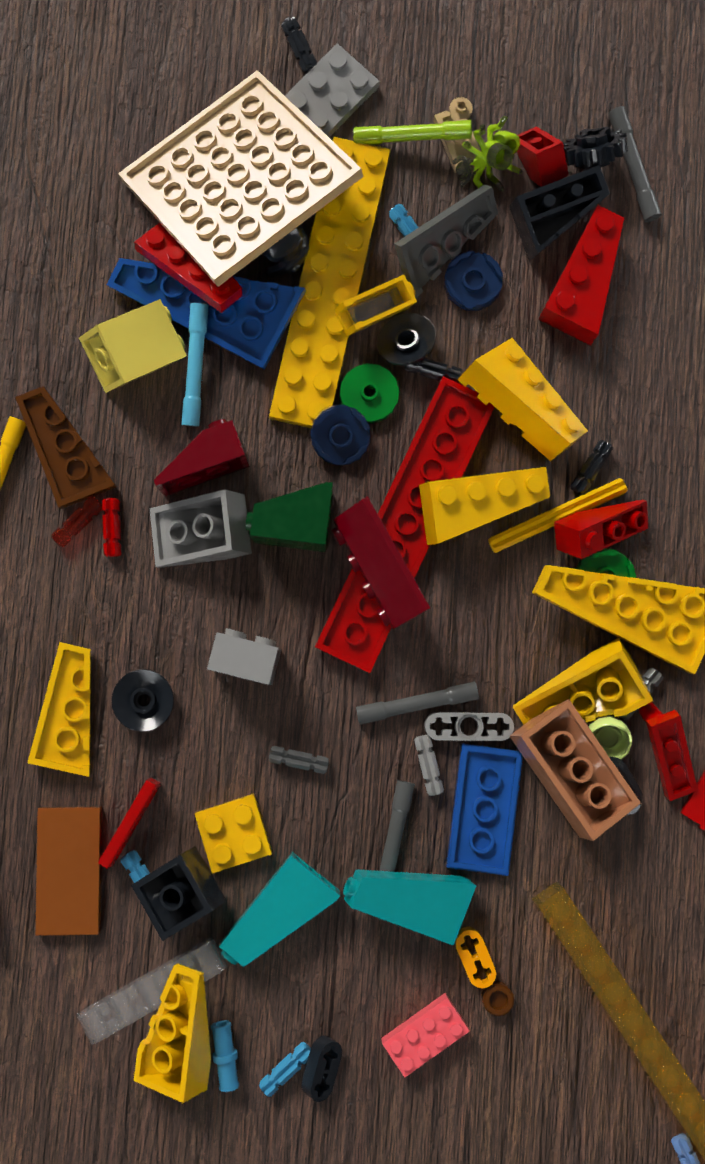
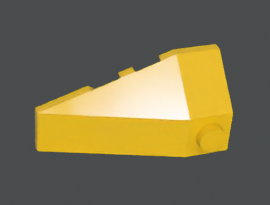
(596, 685)
(177, 1047)

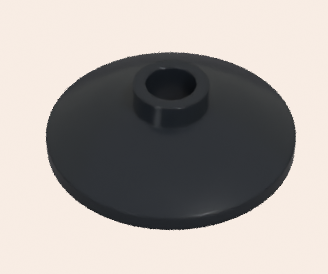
(402, 331)
(127, 700)

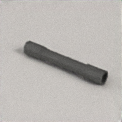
(645, 195)
(383, 710)
(400, 808)

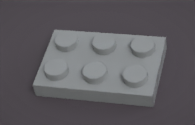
(333, 90)

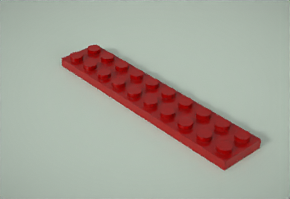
(436, 453)

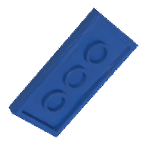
(484, 809)

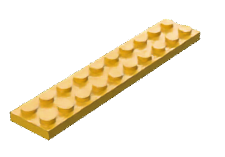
(330, 276)

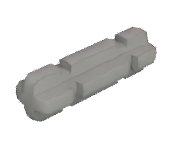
(429, 765)

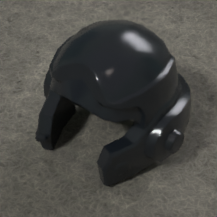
(289, 252)

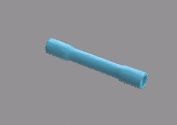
(197, 330)

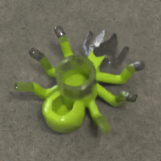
(494, 153)

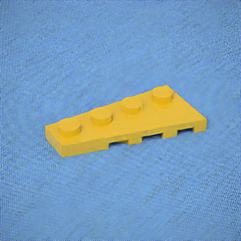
(64, 721)

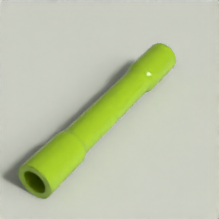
(448, 131)

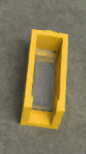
(375, 305)

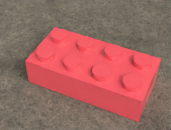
(425, 1035)

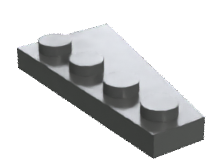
(442, 237)

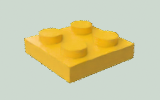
(233, 833)

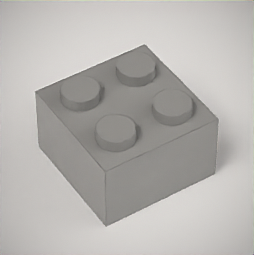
(243, 657)

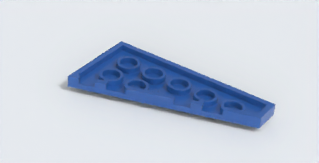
(245, 328)

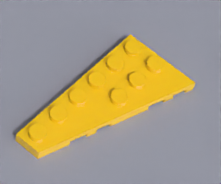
(645, 613)

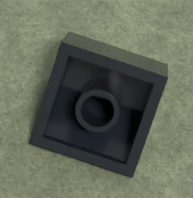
(178, 893)

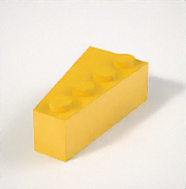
(524, 398)
(469, 502)

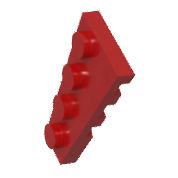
(168, 255)

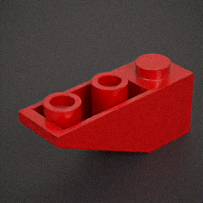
(599, 528)

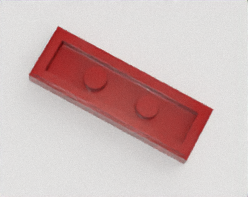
(129, 823)

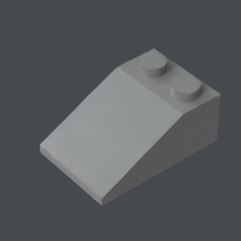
(200, 529)

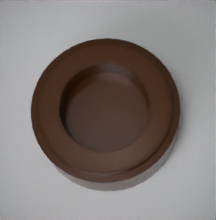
(498, 999)

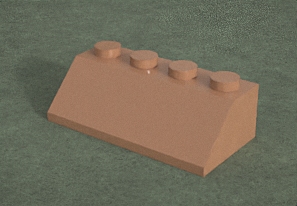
(575, 770)

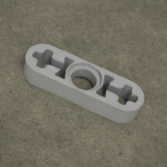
(491, 719)

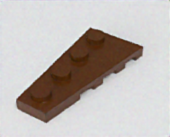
(65, 457)

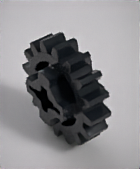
(595, 147)

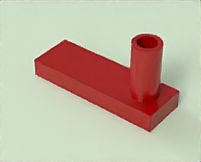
(670, 751)

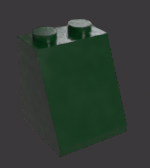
(293, 519)

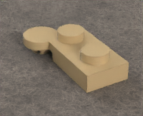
(459, 110)

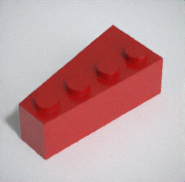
(583, 287)

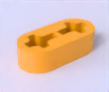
(481, 954)

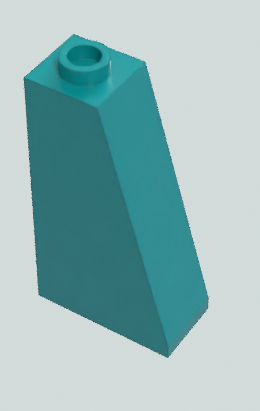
(415, 901)
(281, 907)

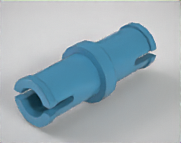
(225, 1056)

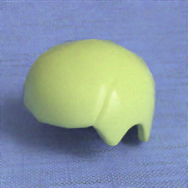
(612, 736)

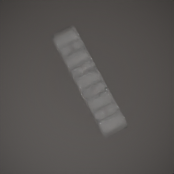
(144, 993)

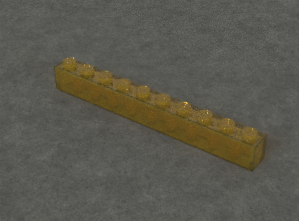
(625, 1012)

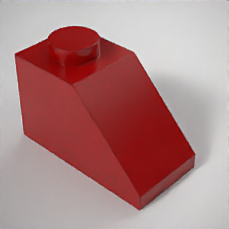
(542, 156)

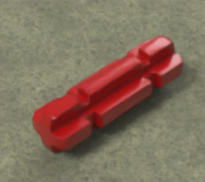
(111, 527)

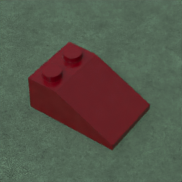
(207, 457)

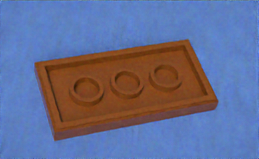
(68, 871)

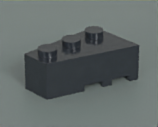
(556, 207)

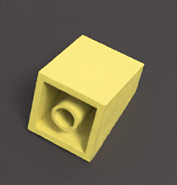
(133, 345)

